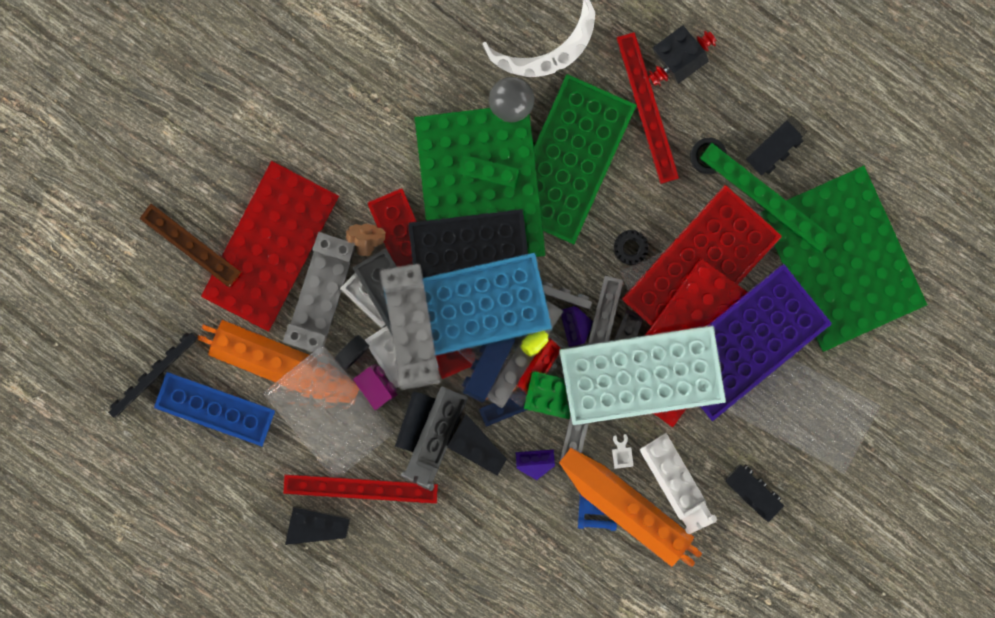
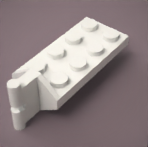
(677, 484)

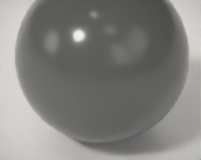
(511, 99)

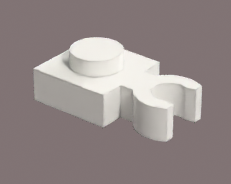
(622, 456)

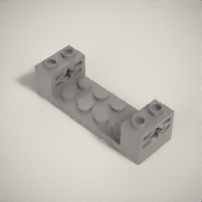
(320, 292)
(410, 326)

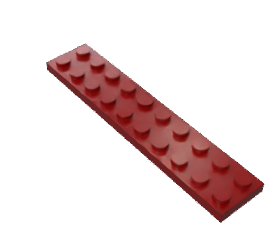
(393, 215)

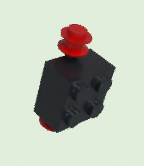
(680, 55)

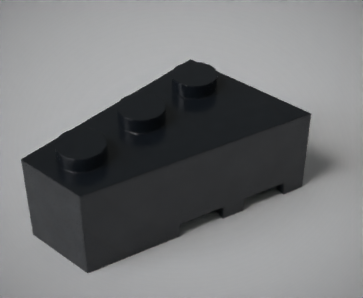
(777, 146)
(476, 446)
(754, 492)

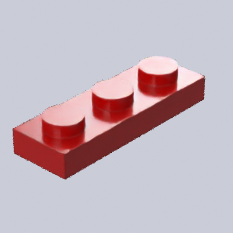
(540, 363)

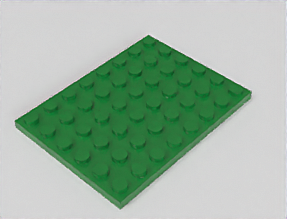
(481, 135)
(862, 271)

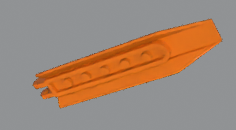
(252, 351)
(629, 508)

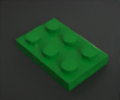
(548, 395)

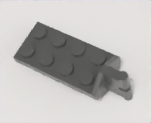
(370, 277)
(435, 438)

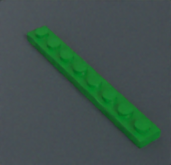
(766, 197)

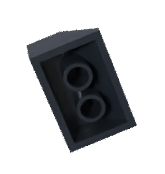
(414, 420)

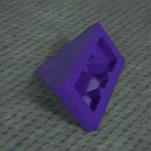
(575, 325)
(535, 462)

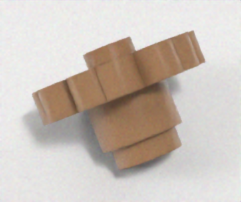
(365, 238)

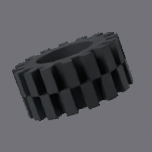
(619, 247)

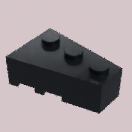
(315, 526)

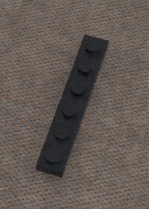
(147, 379)

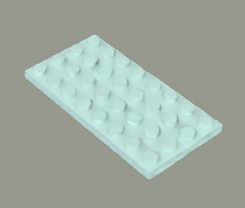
(642, 375)

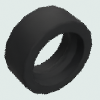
(693, 155)
(352, 352)

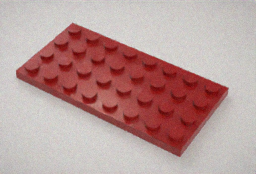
(722, 234)
(271, 245)
(694, 305)

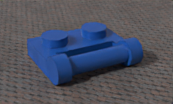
(586, 507)

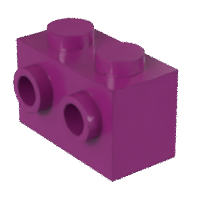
(375, 386)

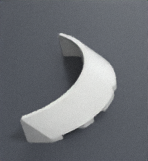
(554, 60)

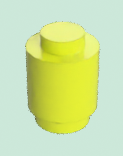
(534, 343)

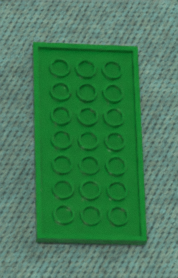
(576, 153)

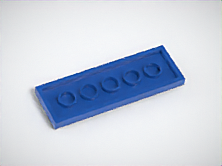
(214, 409)

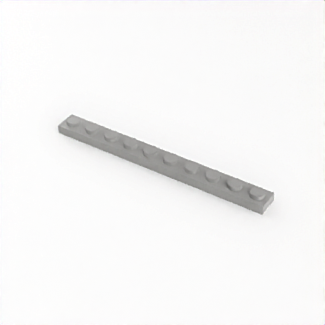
(599, 333)

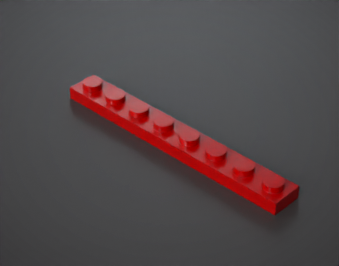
(647, 108)
(358, 489)

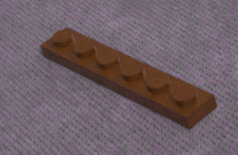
(190, 245)

